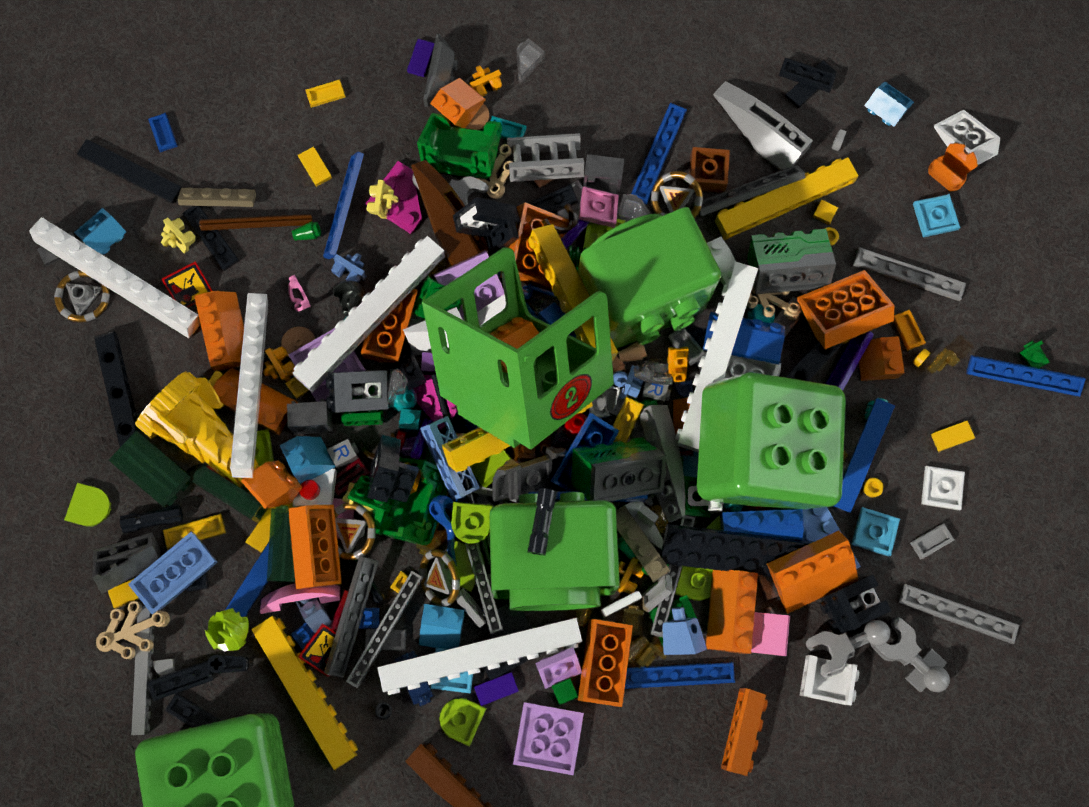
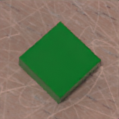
(564, 691)

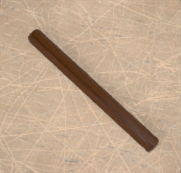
(255, 222)

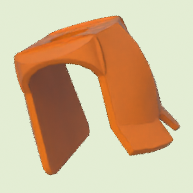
(953, 167)

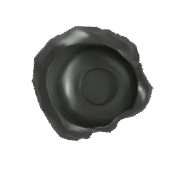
(349, 294)

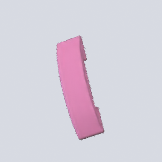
(289, 593)

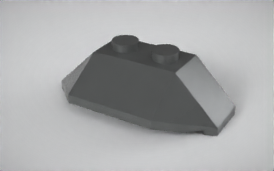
(441, 69)

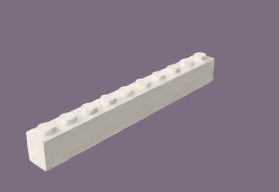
(115, 277)
(369, 314)
(718, 349)
(249, 386)
(479, 655)

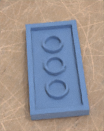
(818, 524)
(172, 573)

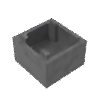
(603, 173)
(309, 417)

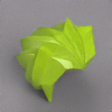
(227, 630)

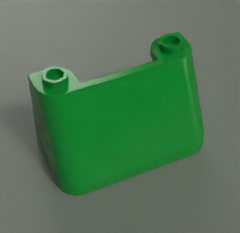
(459, 149)
(413, 519)

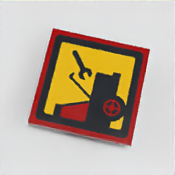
(186, 284)
(318, 648)

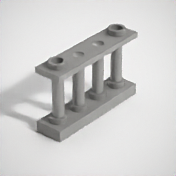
(545, 169)

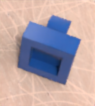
(370, 618)
(303, 635)

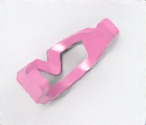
(295, 284)

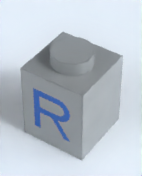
(656, 392)
(343, 453)

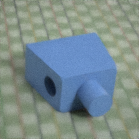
(682, 635)

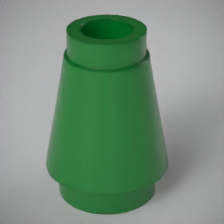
(307, 231)

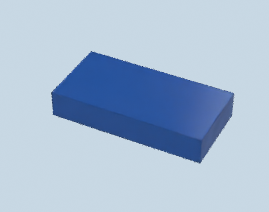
(162, 132)

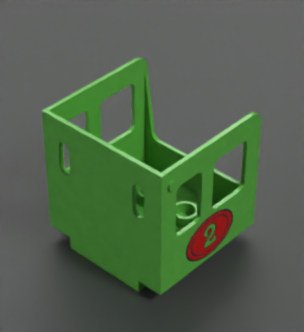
(546, 376)

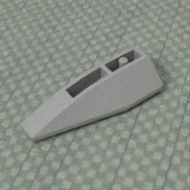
(763, 127)
(657, 428)

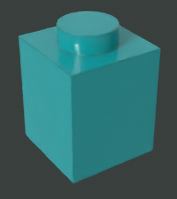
(410, 420)

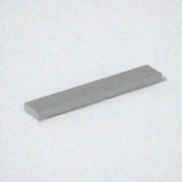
(909, 274)
(959, 614)

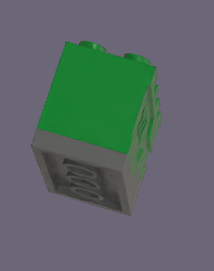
(791, 261)
(618, 470)

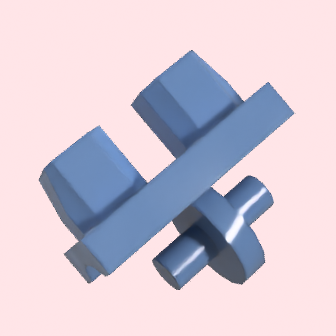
(342, 264)
(630, 384)

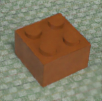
(709, 168)

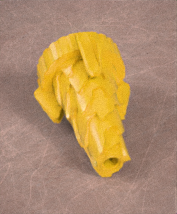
(187, 418)

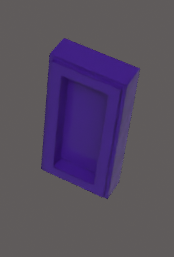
(420, 58)
(496, 689)

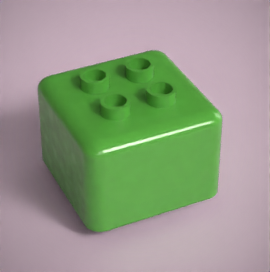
(652, 274)
(771, 442)
(578, 558)
(216, 765)

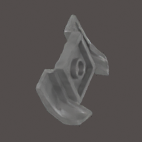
(526, 477)

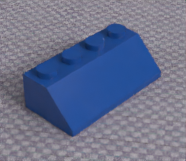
(755, 339)
(592, 433)
(766, 523)

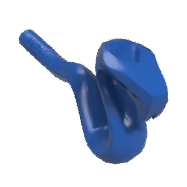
(437, 510)

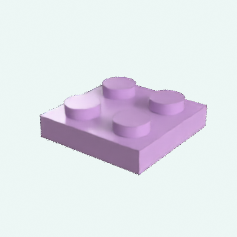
(559, 667)

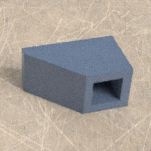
(314, 613)

